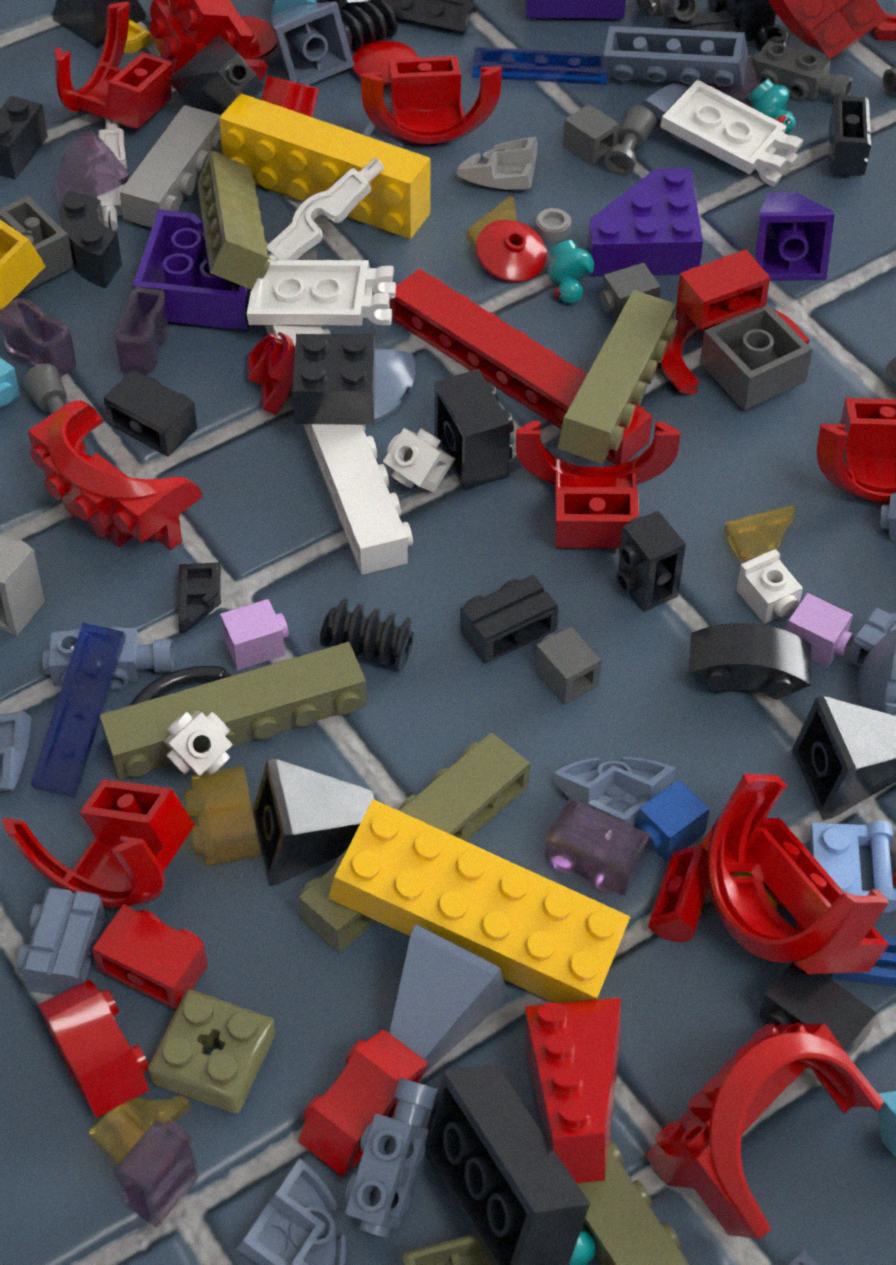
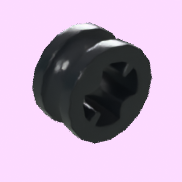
(772, 33)

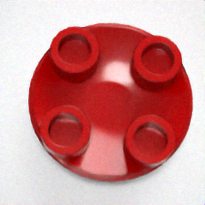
(375, 57)

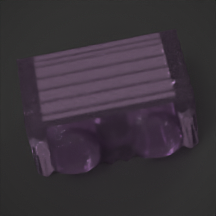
(596, 847)

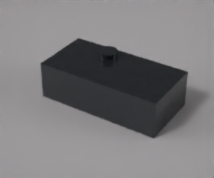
(502, 1170)

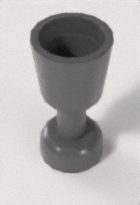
(634, 130)
(45, 387)

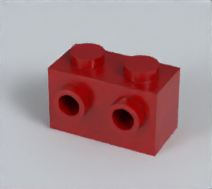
(150, 956)

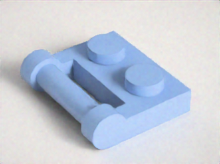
(838, 853)

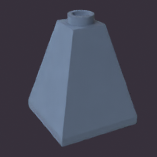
(312, 42)
(442, 995)

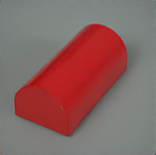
(681, 895)

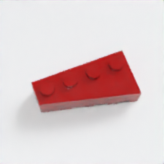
(574, 1077)

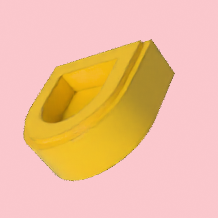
(137, 38)

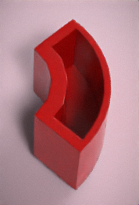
(94, 1047)
(365, 1087)

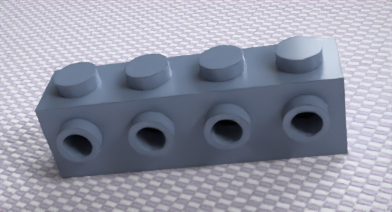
(676, 55)

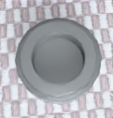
(553, 224)

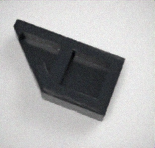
(197, 592)

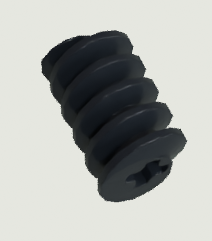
(368, 21)
(368, 634)

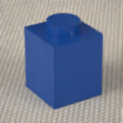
(673, 819)

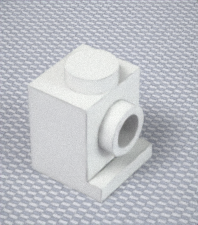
(769, 587)

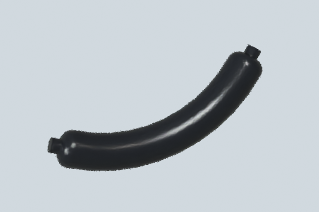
(180, 678)

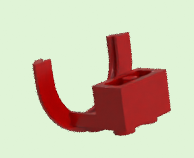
(114, 93)
(428, 100)
(710, 297)
(861, 449)
(595, 501)
(134, 842)

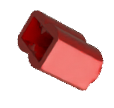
(291, 95)

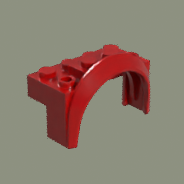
(832, 924)
(705, 1143)

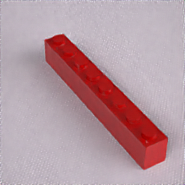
(501, 353)

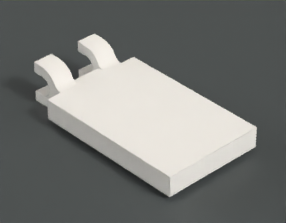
(732, 132)
(322, 293)

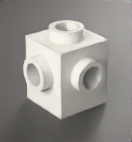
(417, 459)
(183, 733)

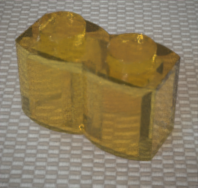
(224, 816)

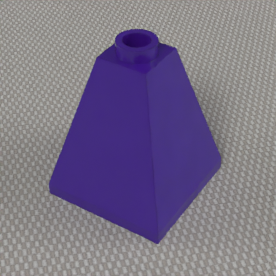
(794, 238)

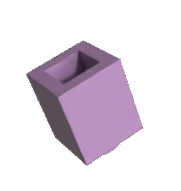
(823, 627)
(254, 634)

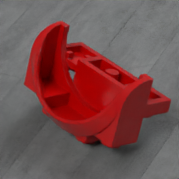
(188, 25)
(824, 27)
(99, 491)

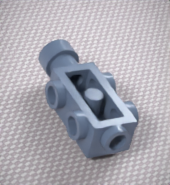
(132, 658)
(384, 1162)

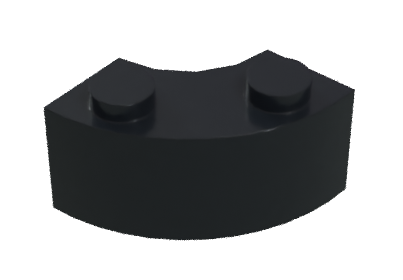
(92, 244)
(750, 659)

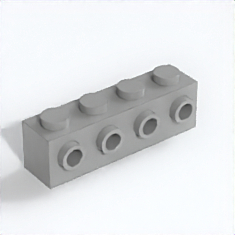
(171, 166)

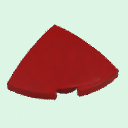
(273, 368)

